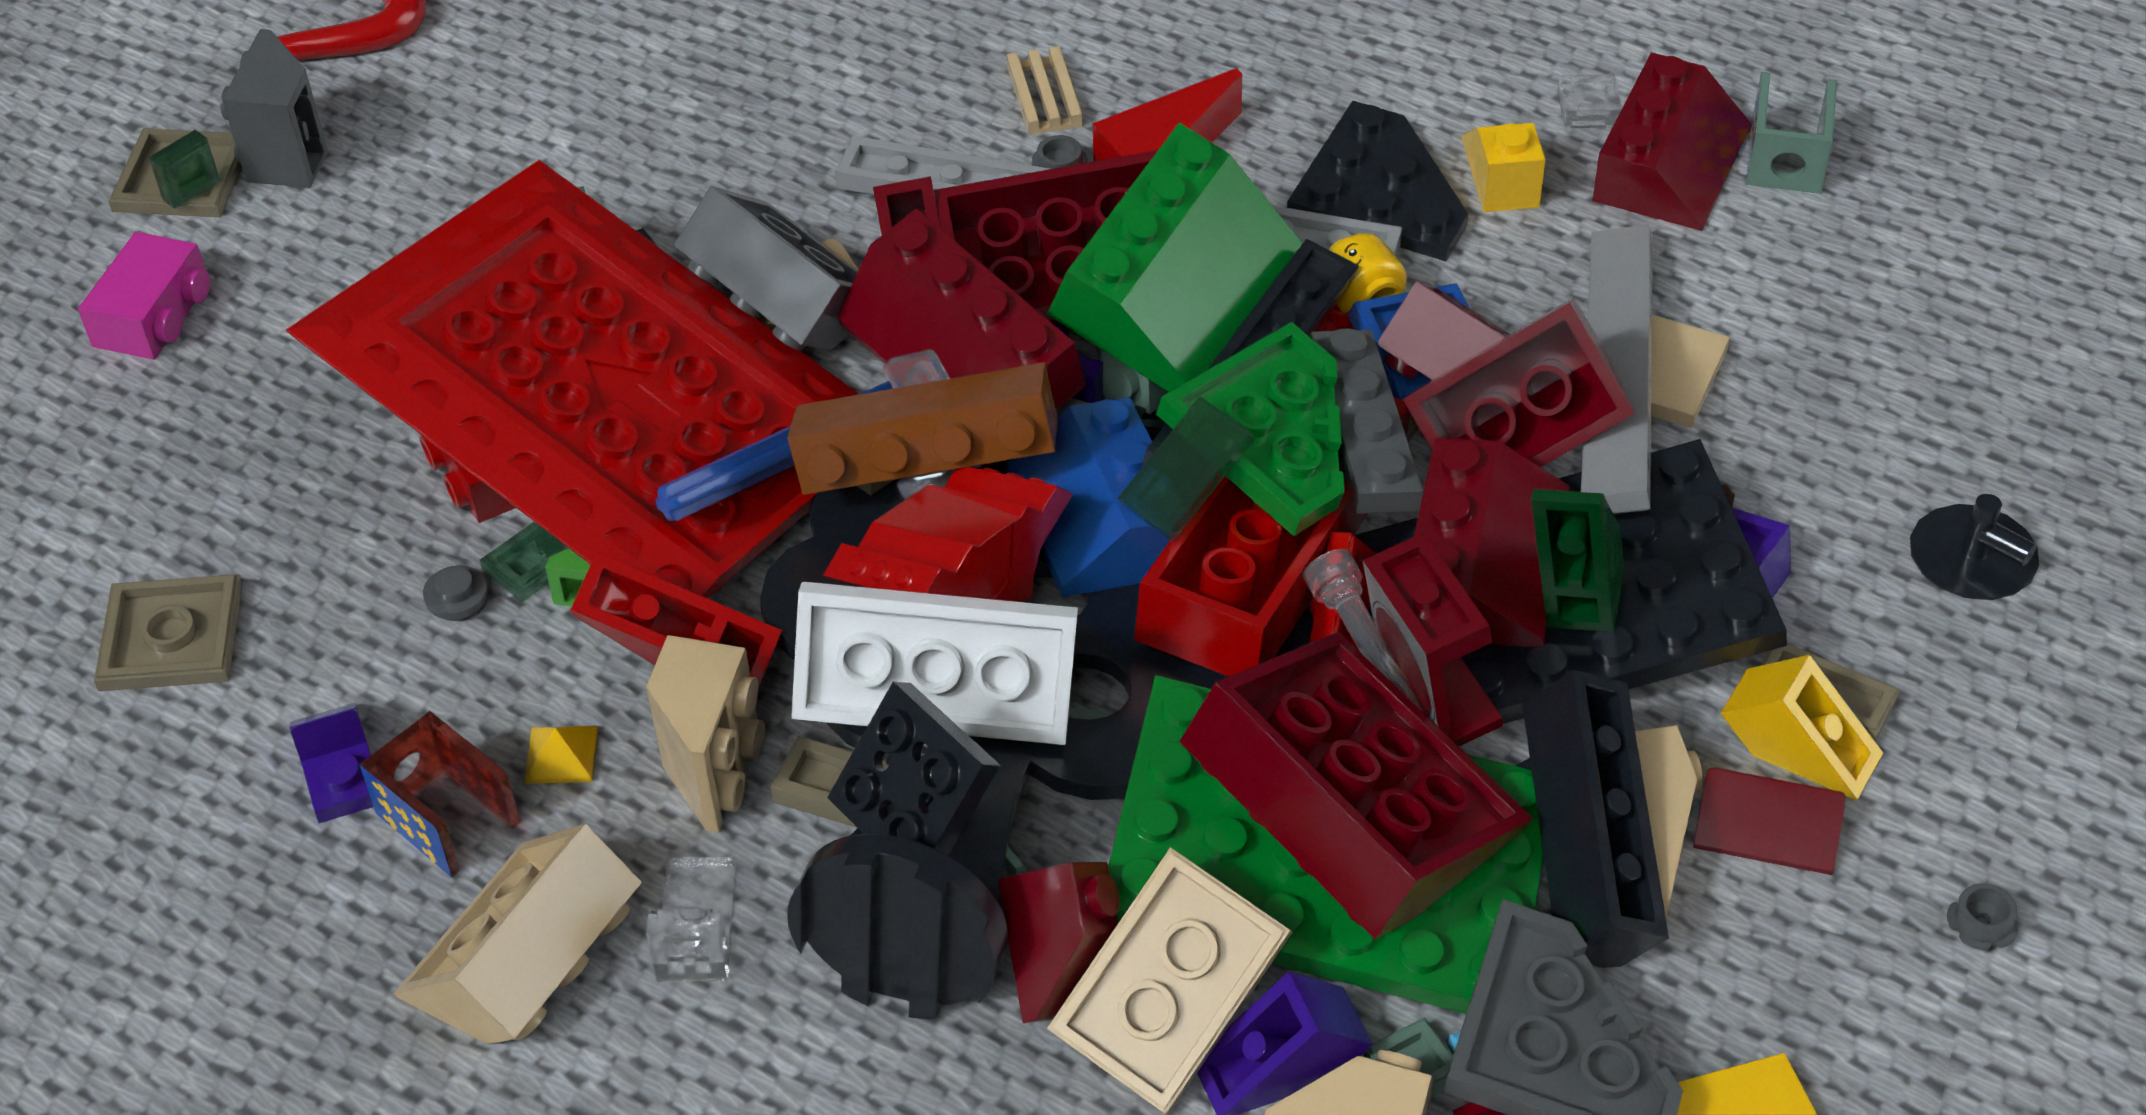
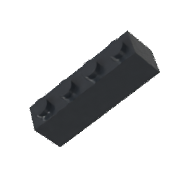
(1595, 817)

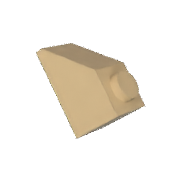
(1364, 1087)

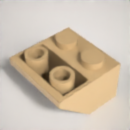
(705, 723)

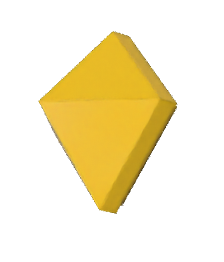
(561, 754)

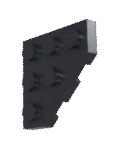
(1383, 175)

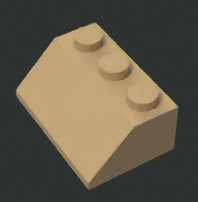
(523, 936)

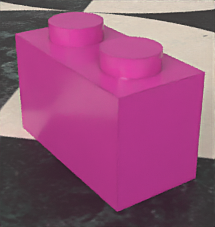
(145, 295)

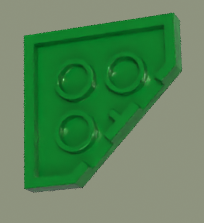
(1287, 401)

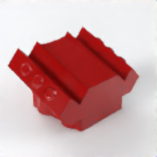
(958, 540)

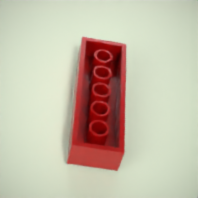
(1235, 580)

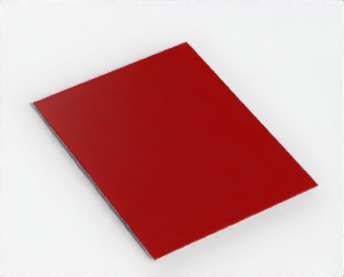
(578, 376)

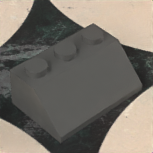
(769, 267)

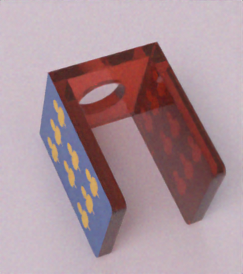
(439, 751)

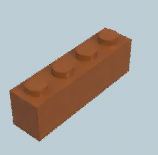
(923, 428)

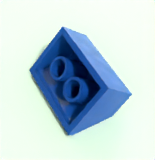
(1095, 538)

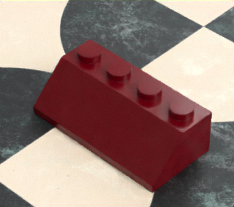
(932, 294)

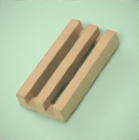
(1037, 65)

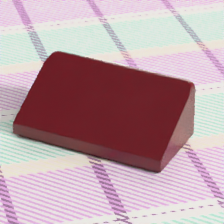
(1769, 820)

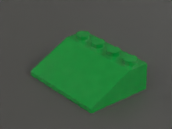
(1176, 263)

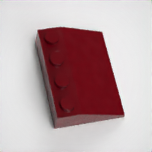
(1037, 221)
(1352, 780)

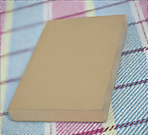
(1169, 980)

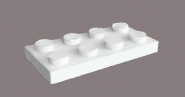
(981, 661)

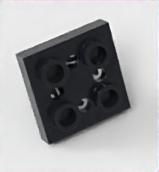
(929, 790)

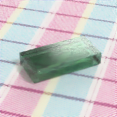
(1186, 468)

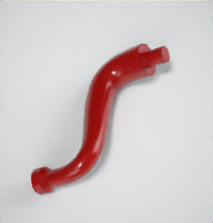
(365, 35)

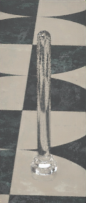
(1336, 582)

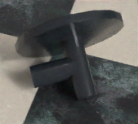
(1974, 550)

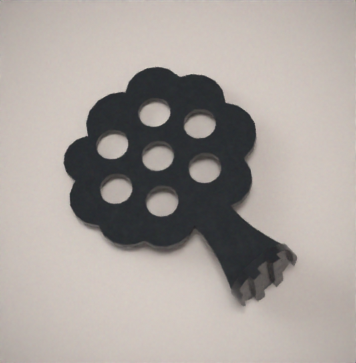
(933, 922)

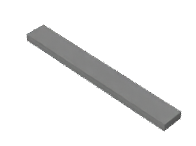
(1621, 317)

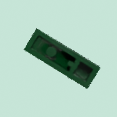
(1578, 559)

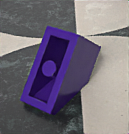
(1282, 1044)

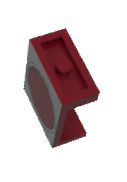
(1428, 629)

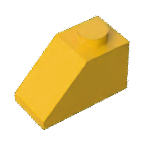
(1506, 165)
(1802, 724)

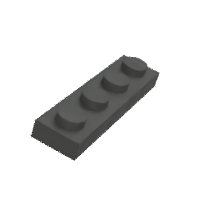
(1372, 436)

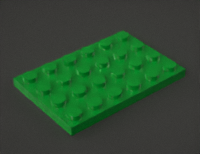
(1185, 808)

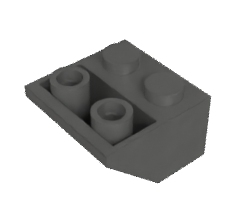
(274, 116)

